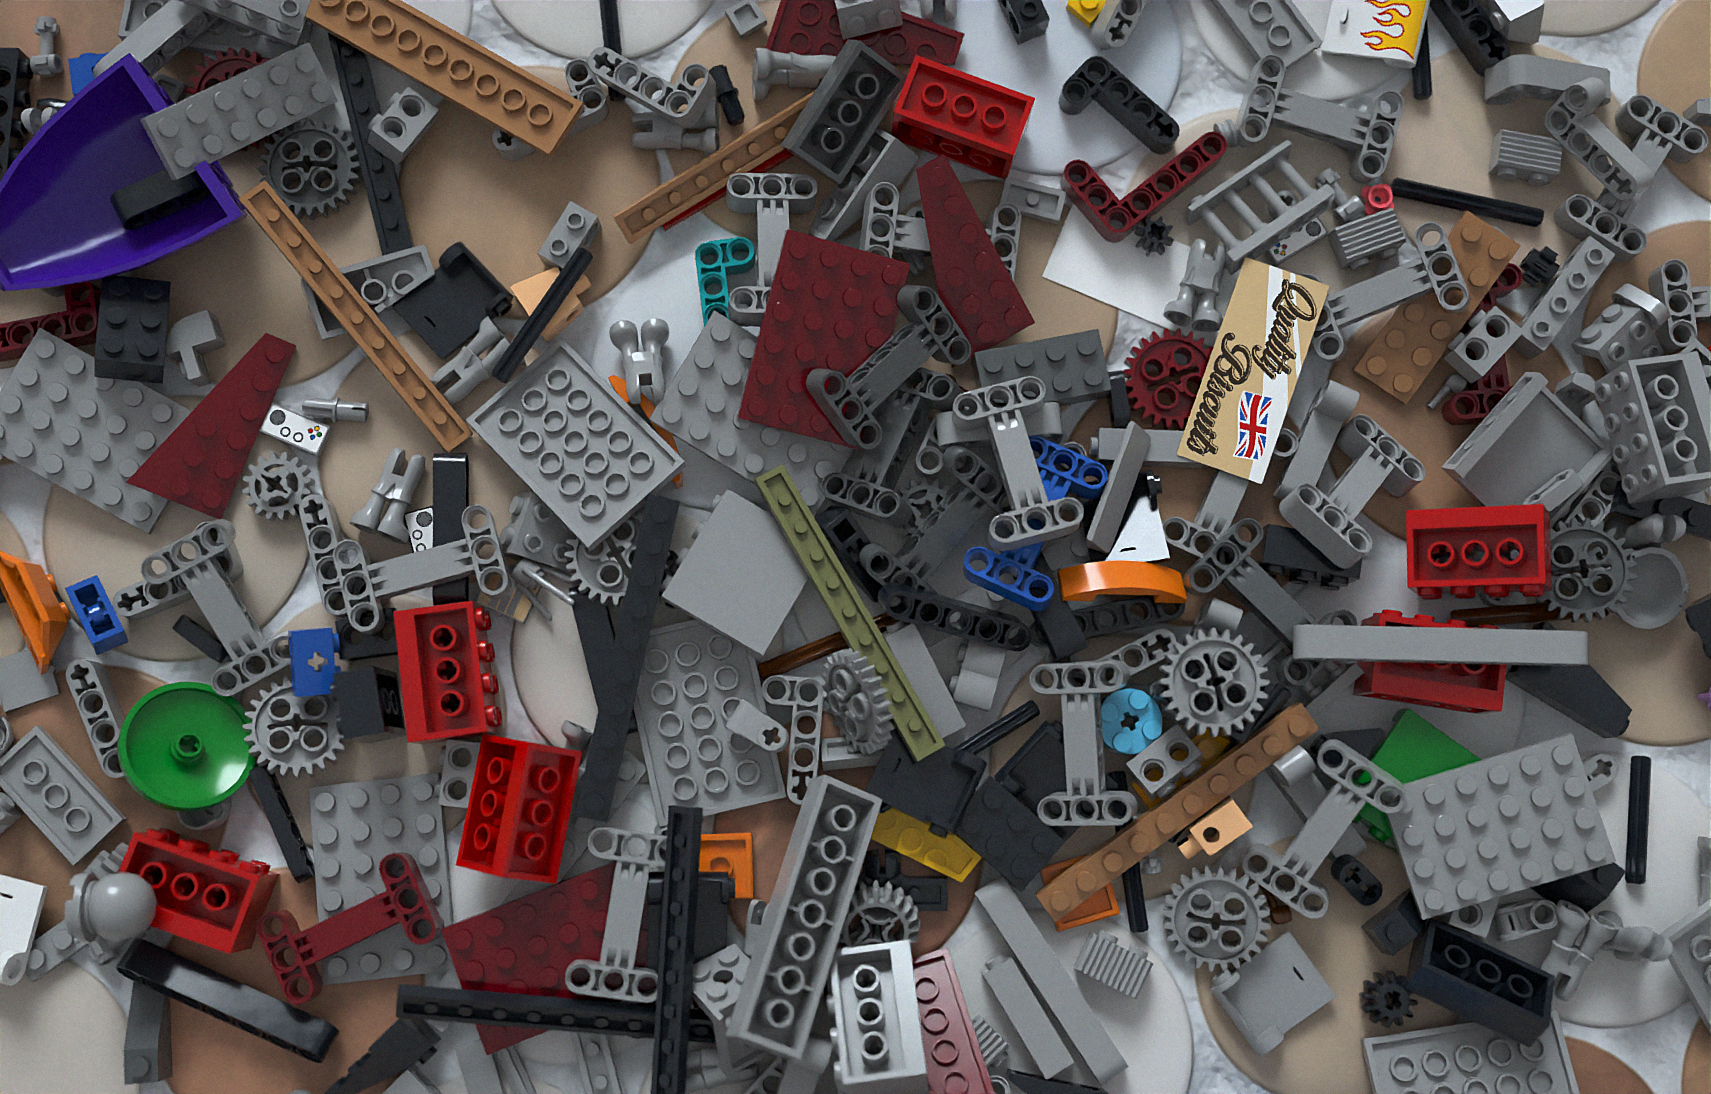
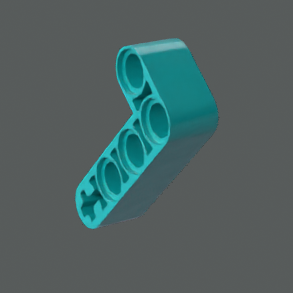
(718, 272)

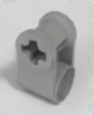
(754, 725)
(1518, 920)

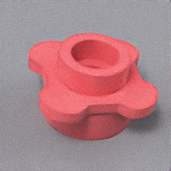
(1383, 192)

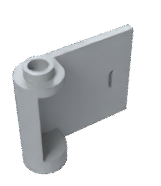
(1268, 996)

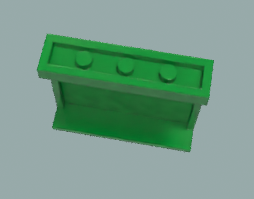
(1409, 753)

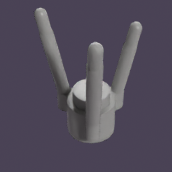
(531, 575)

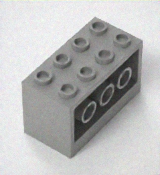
(1659, 425)
(876, 1021)

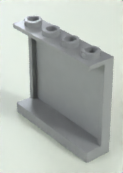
(1526, 445)
(737, 574)

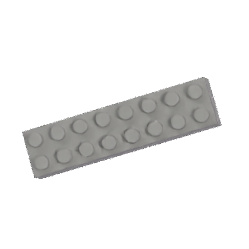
(804, 918)

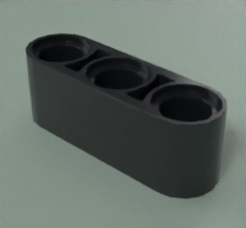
(157, 198)

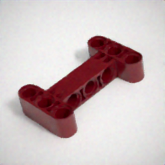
(1495, 382)
(348, 928)

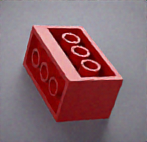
(961, 117)
(1473, 530)
(426, 670)
(1436, 685)
(519, 809)
(201, 890)

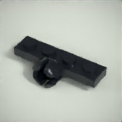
(927, 892)

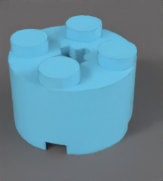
(1145, 725)

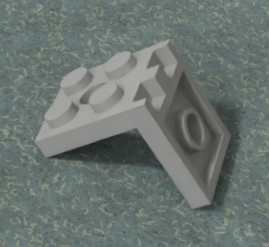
(719, 1003)

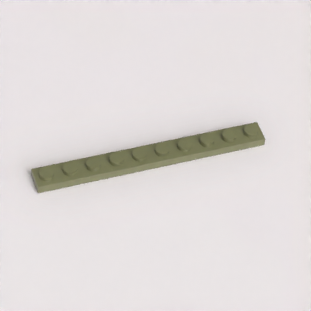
(848, 609)

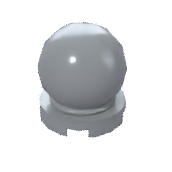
(113, 907)

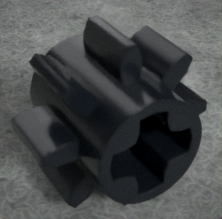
(1155, 228)
(1539, 266)

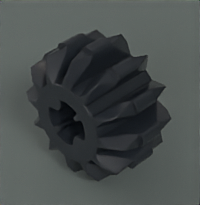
(1378, 1004)

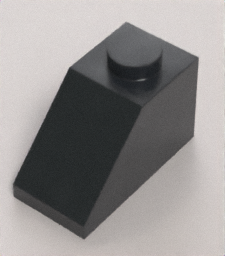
(1359, 740)
(1395, 924)

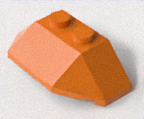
(34, 607)

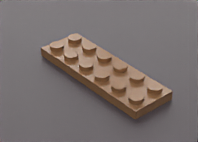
(1421, 327)

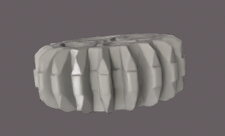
(881, 907)

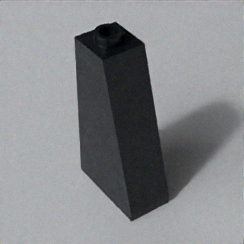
(1575, 693)

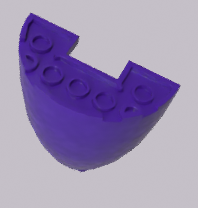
(59, 190)

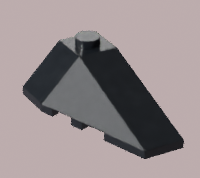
(391, 1053)

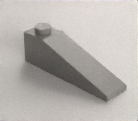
(1517, 19)
(880, 161)
(377, 281)

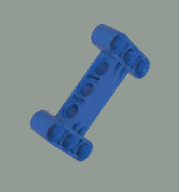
(1021, 560)

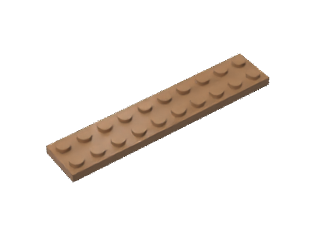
(453, 68)

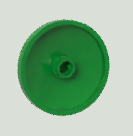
(185, 747)

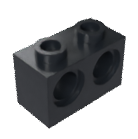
(1026, 18)
(371, 645)

